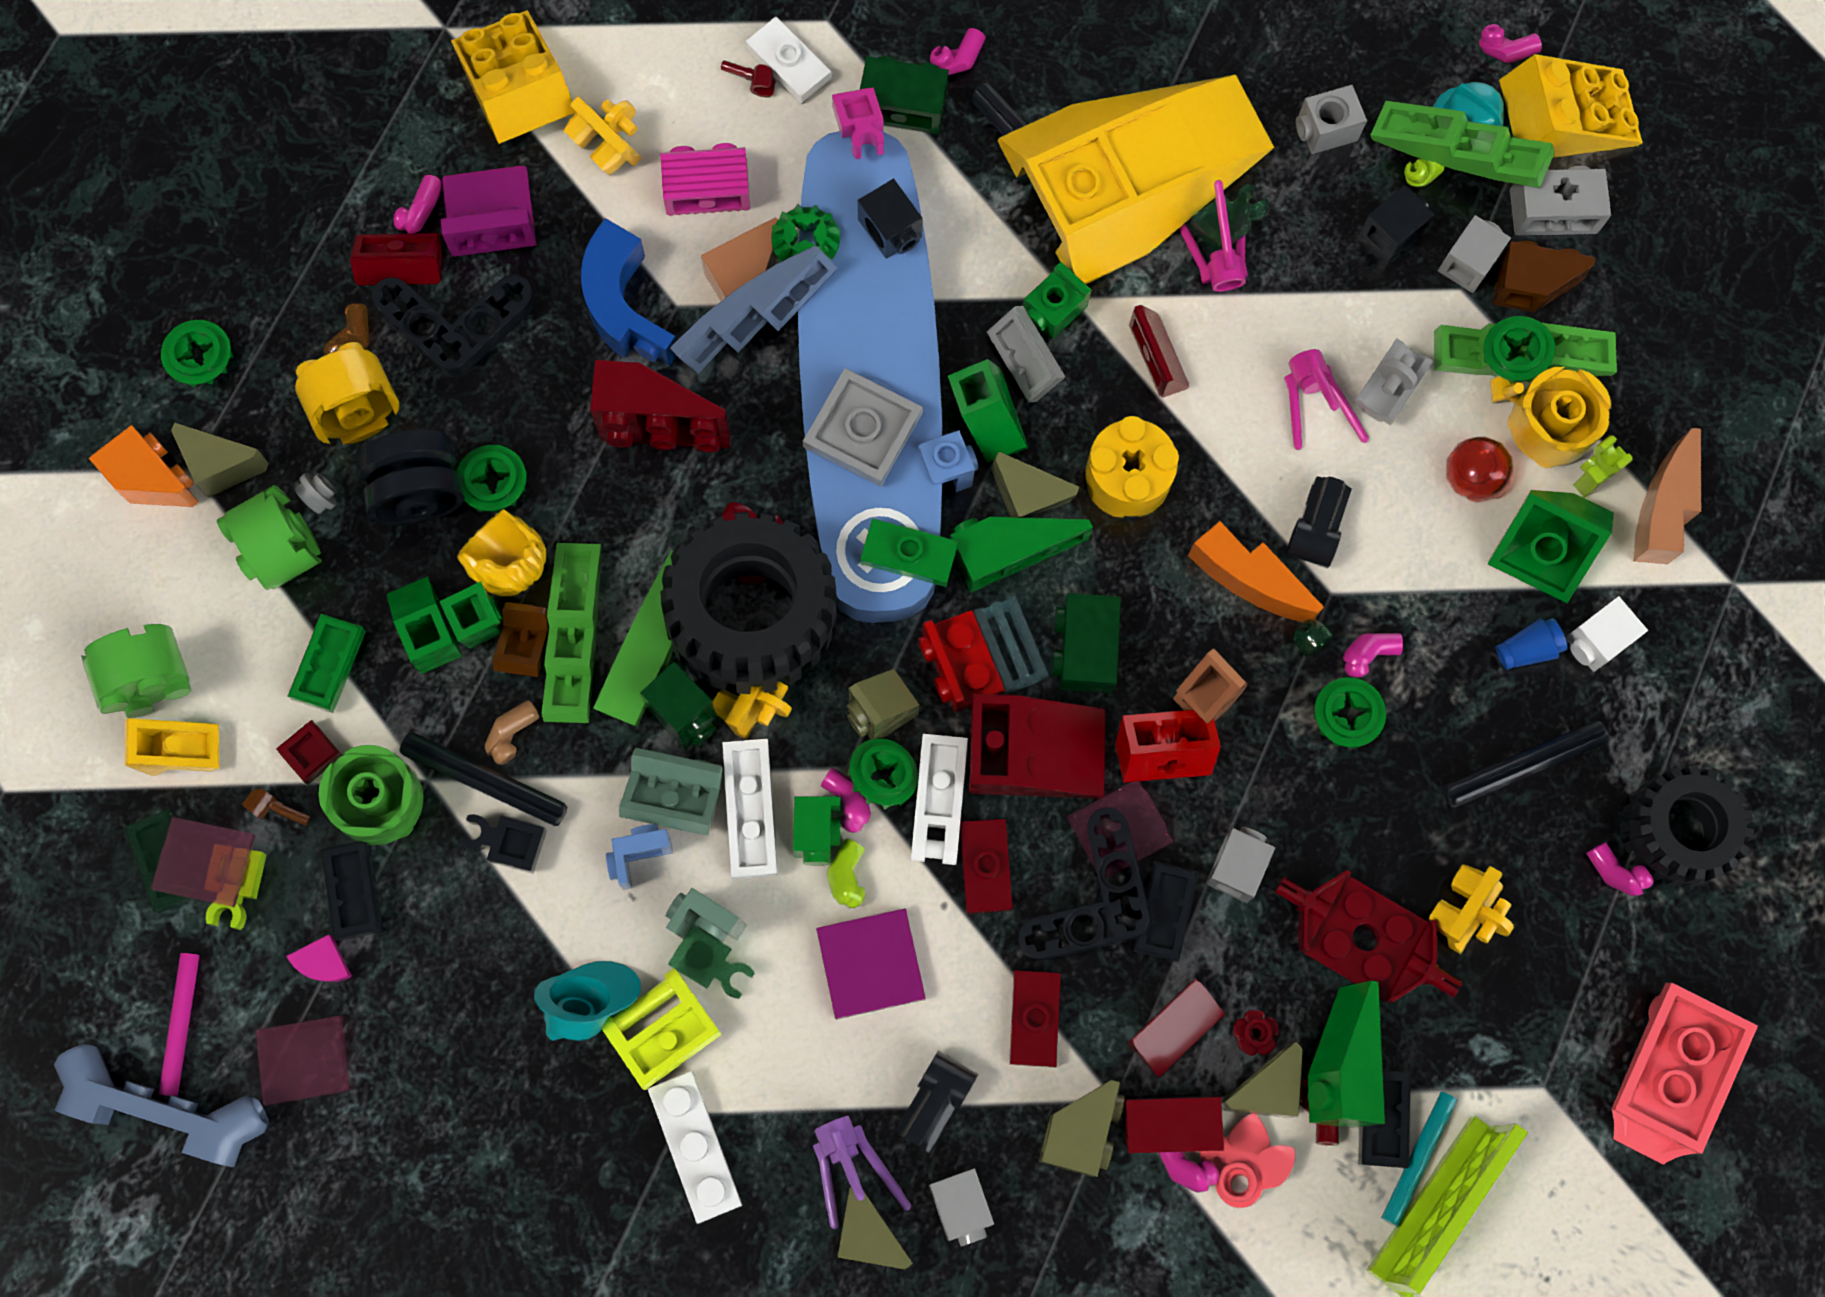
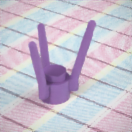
(839, 1142)

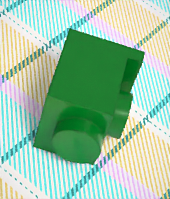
(1067, 290)
(473, 615)
(815, 828)

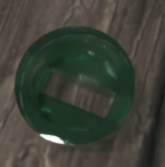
(1314, 638)

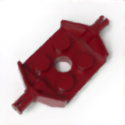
(1404, 942)

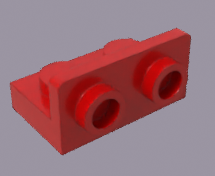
(960, 660)

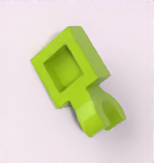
(1601, 466)

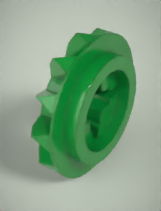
(807, 218)
(1515, 332)
(178, 349)
(475, 469)
(1361, 697)
(883, 755)

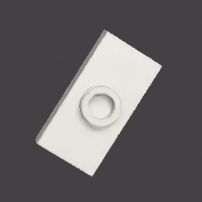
(788, 59)

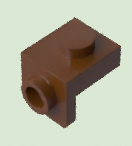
(522, 639)

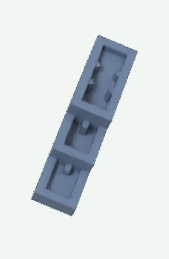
(768, 297)

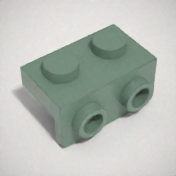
(672, 791)

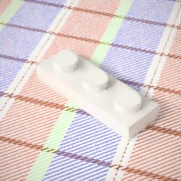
(749, 809)
(694, 1147)

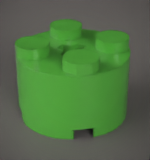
(270, 538)
(135, 670)
(357, 775)

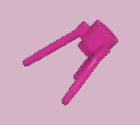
(1226, 268)
(1312, 376)

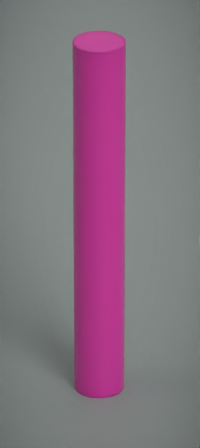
(179, 1024)

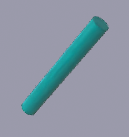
(1419, 1159)

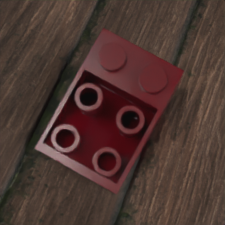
(645, 407)
(1036, 747)

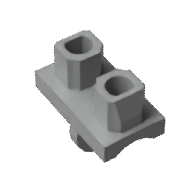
(1392, 382)

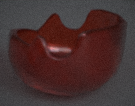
(1480, 469)

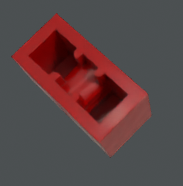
(1166, 746)

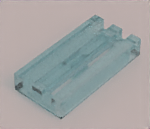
(997, 610)

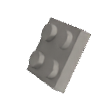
(862, 427)

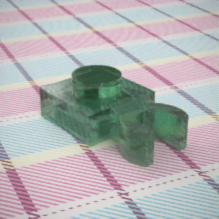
(1239, 215)
(704, 957)

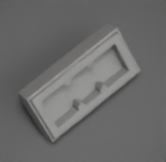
(1025, 354)

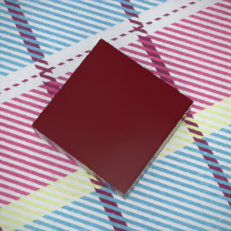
(309, 752)

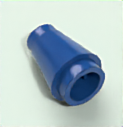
(1532, 645)

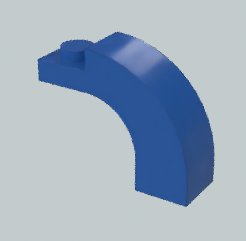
(605, 272)

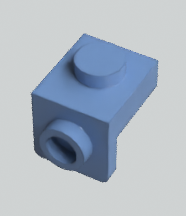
(949, 460)
(643, 843)

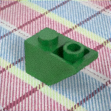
(988, 409)
(423, 626)

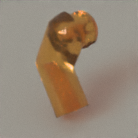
(356, 330)

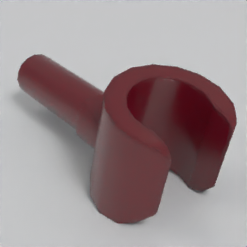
(761, 77)

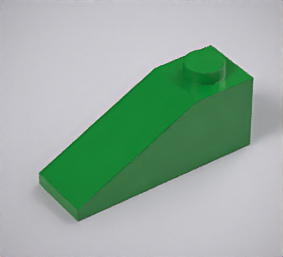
(1007, 545)
(1347, 1066)

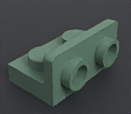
(704, 913)

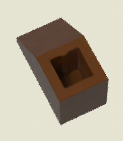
(1537, 275)

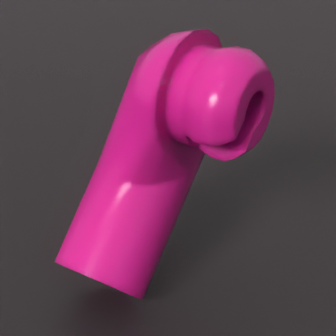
(853, 803)

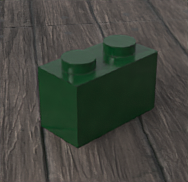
(907, 92)
(1088, 643)
(680, 707)

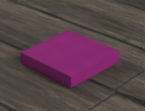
(870, 964)

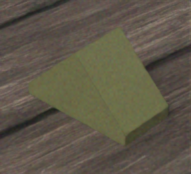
(217, 461)
(1029, 489)
(1272, 1088)
(867, 1236)

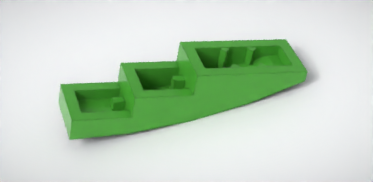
(1462, 145)
(1575, 349)
(572, 633)
(639, 661)

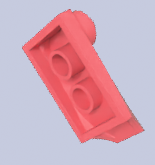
(1679, 1075)

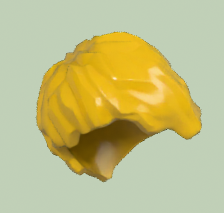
(504, 555)

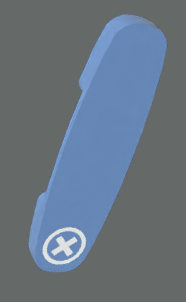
(882, 326)

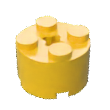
(346, 394)
(1560, 416)
(1135, 445)

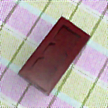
(986, 866)
(1034, 1019)

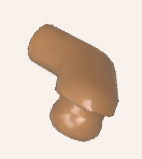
(505, 727)

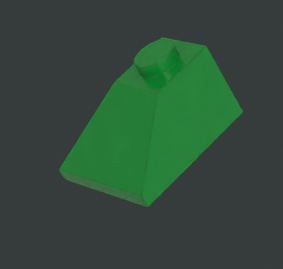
(1553, 541)

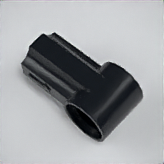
(1317, 533)
(940, 1093)

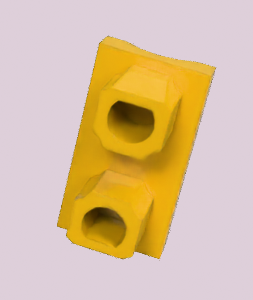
(588, 123)
(746, 709)
(1481, 893)

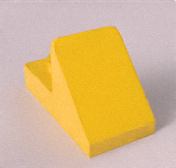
(170, 745)

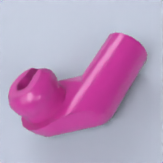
(1505, 50)
(961, 58)
(421, 207)
(1367, 647)
(1615, 875)
(1188, 1173)

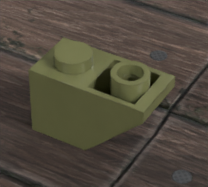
(880, 705)
(1079, 1131)

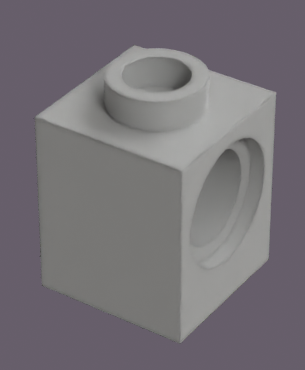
(1339, 106)
(1474, 253)
(1240, 864)
(962, 1207)

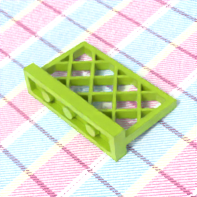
(1445, 1205)

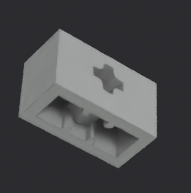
(1564, 204)

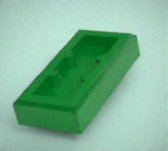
(909, 552)
(326, 663)

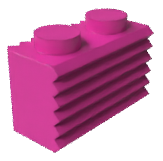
(705, 180)

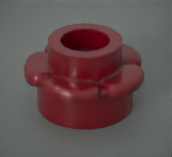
(1243, 1033)

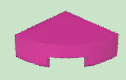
(321, 961)

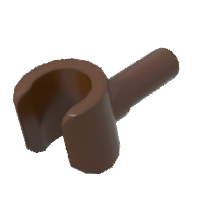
(261, 802)

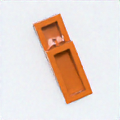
(1254, 575)

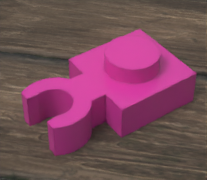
(859, 117)

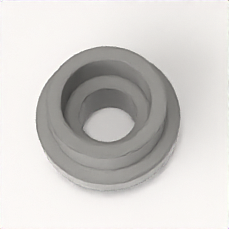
(316, 492)

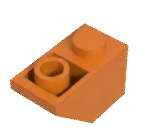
(140, 474)

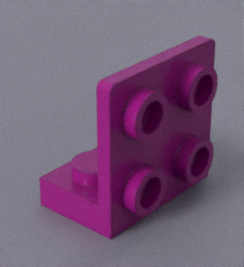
(488, 211)

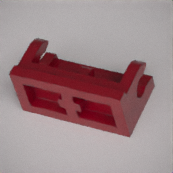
(1173, 1125)

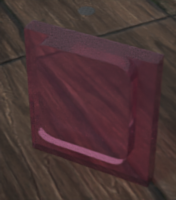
(1145, 822)
(203, 862)
(302, 1060)

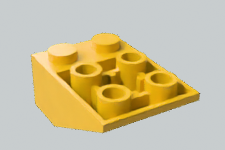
(513, 76)
(1570, 105)

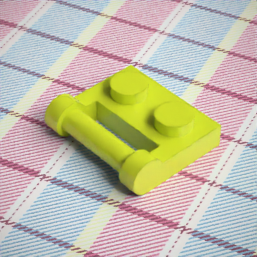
(667, 1040)

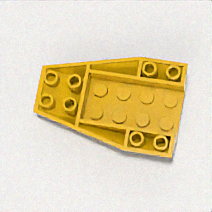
(1135, 166)

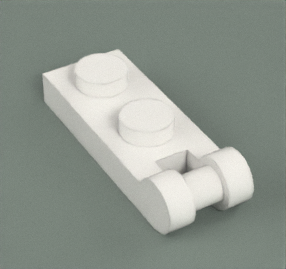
(939, 797)

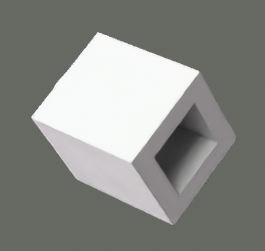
(1605, 634)

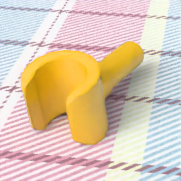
(1503, 390)

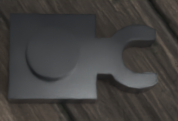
(510, 844)

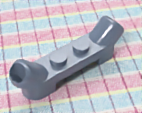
(93, 1098)

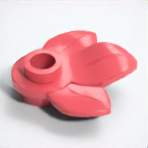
(1250, 1155)

